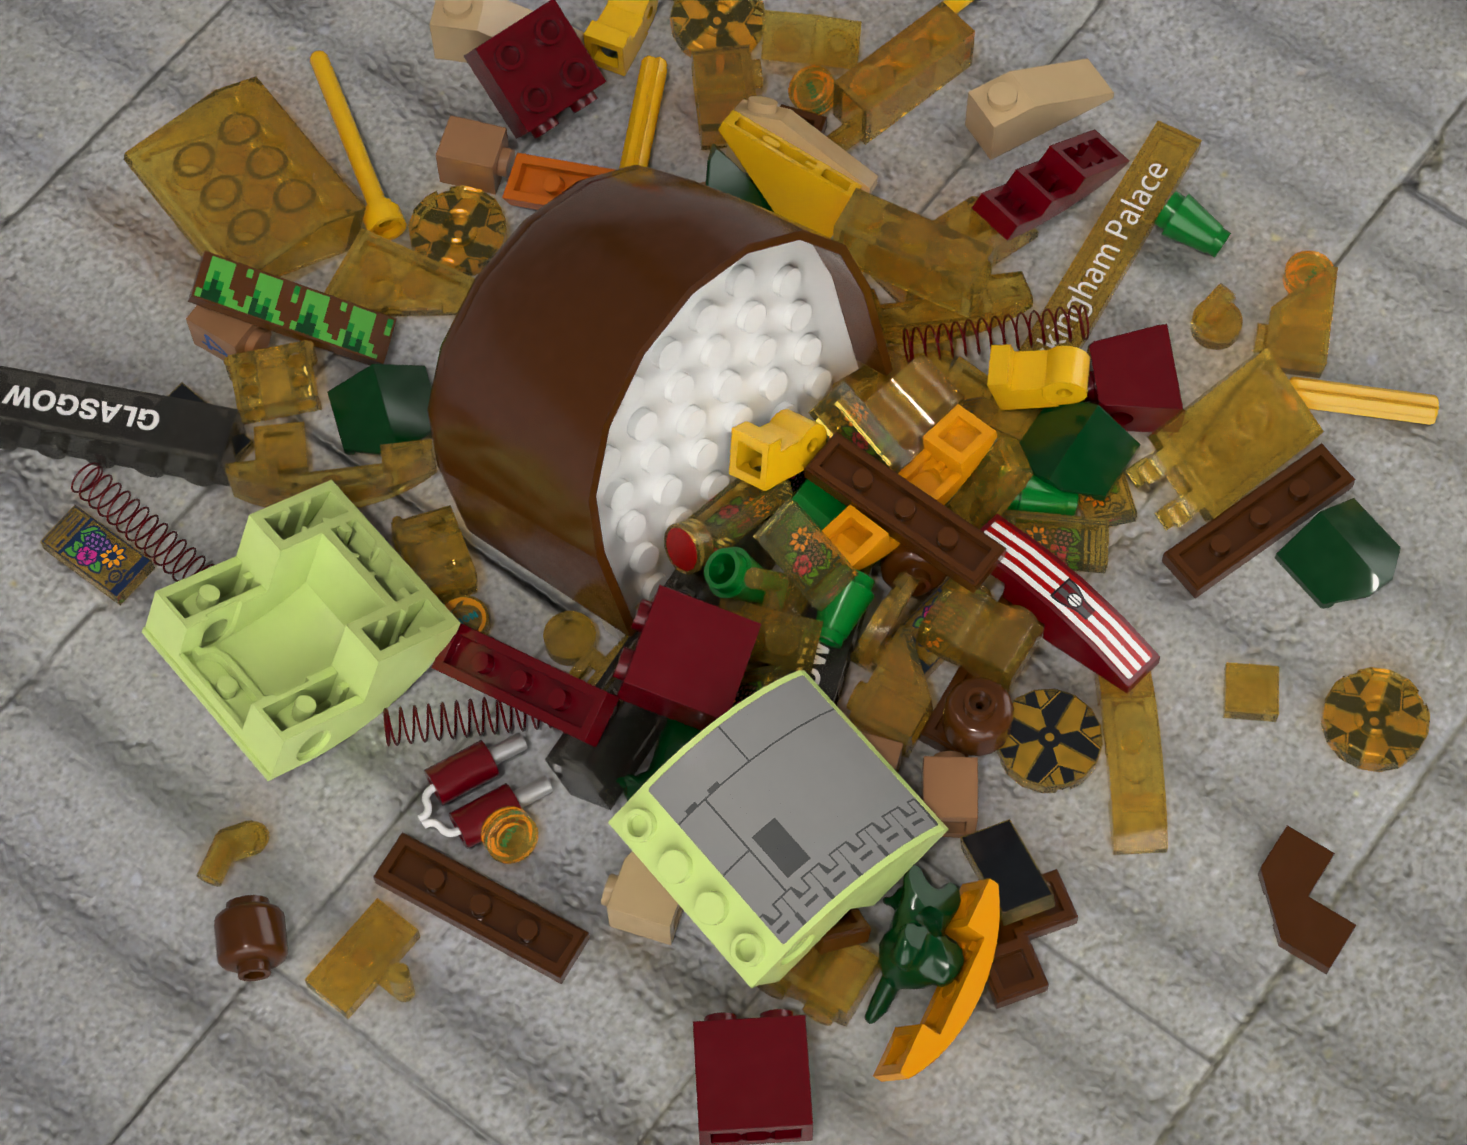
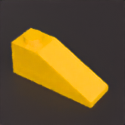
(787, 176)

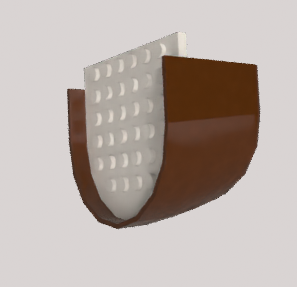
(613, 359)

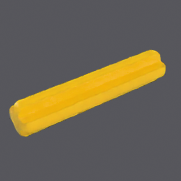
(644, 112)
(1367, 400)

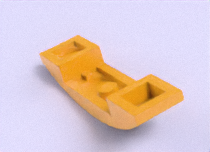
(946, 462)
(976, 933)

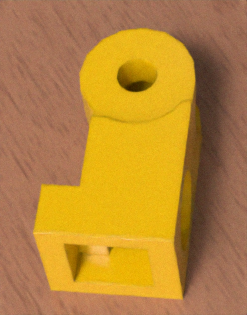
(621, 29)
(1037, 377)
(779, 447)

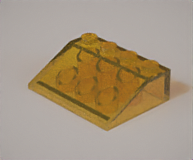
(248, 182)

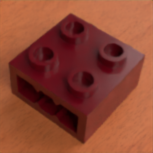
(536, 71)
(685, 658)
(752, 1079)

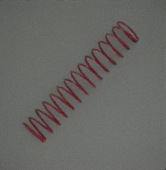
(989, 329)
(93, 484)
(388, 727)

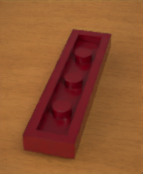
(527, 684)

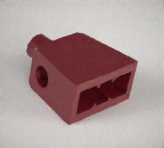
(1135, 378)

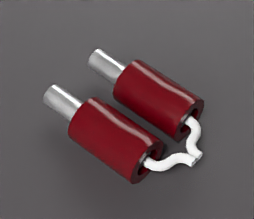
(468, 771)

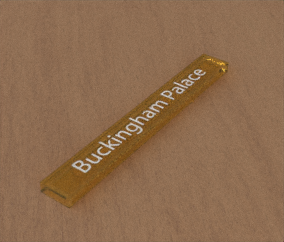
(1108, 251)

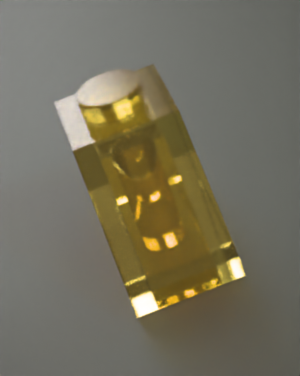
(1301, 326)

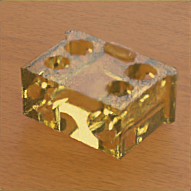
(274, 381)
(436, 552)

